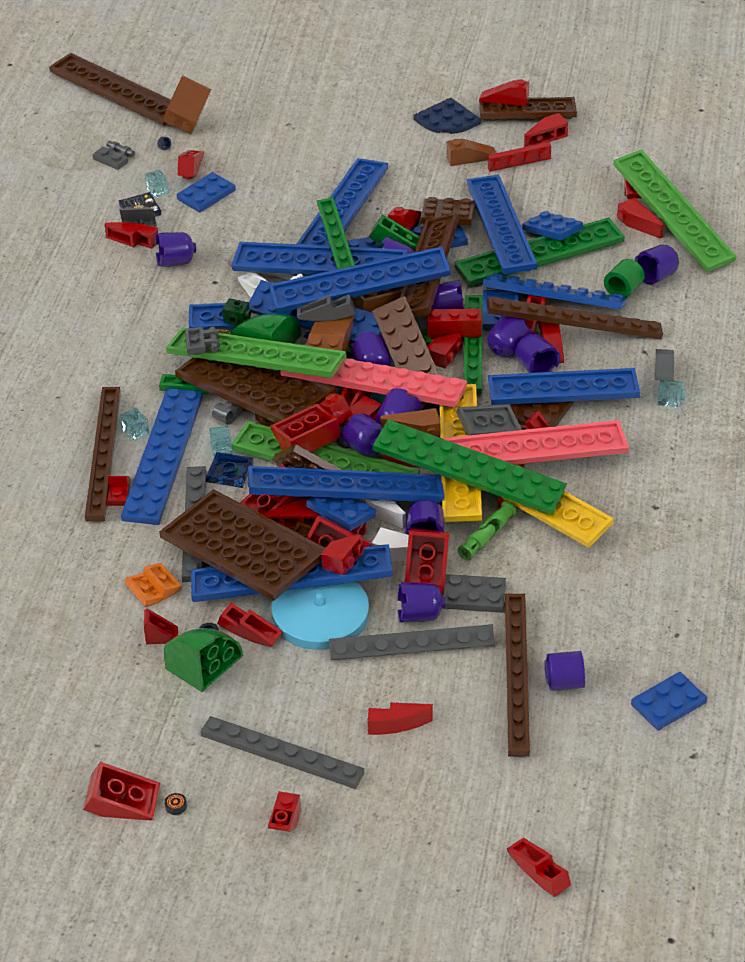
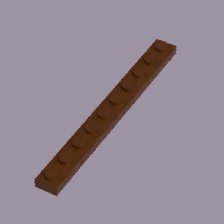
(574, 318)
(103, 454)
(517, 676)

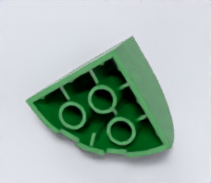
(270, 327)
(201, 656)

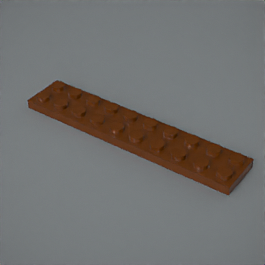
(112, 87)
(435, 233)

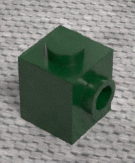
(236, 312)

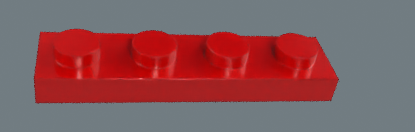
(519, 156)

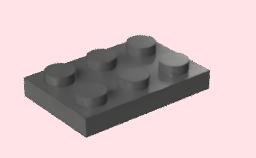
(488, 419)
(474, 593)

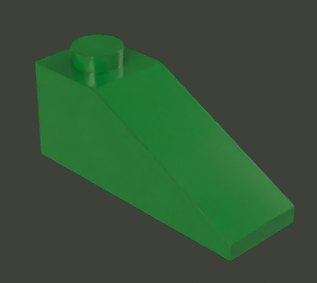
(388, 228)

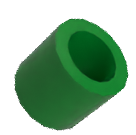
(624, 278)

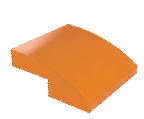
(153, 584)

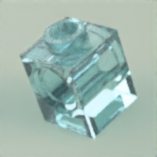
(156, 183)
(670, 393)
(134, 423)
(220, 440)

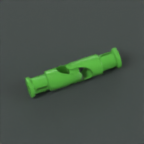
(479, 538)

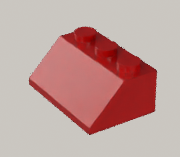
(451, 321)
(307, 429)
(325, 531)

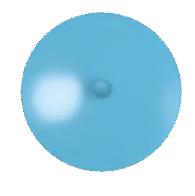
(321, 613)

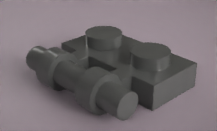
(111, 157)
(198, 340)

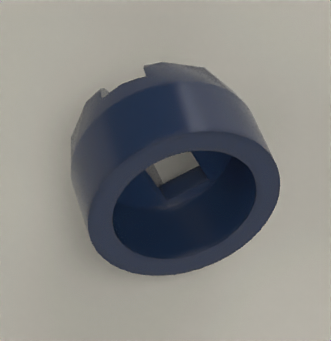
(164, 141)

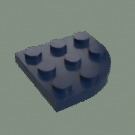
(447, 117)

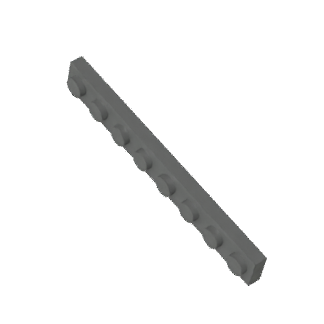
(194, 492)
(411, 642)
(282, 752)

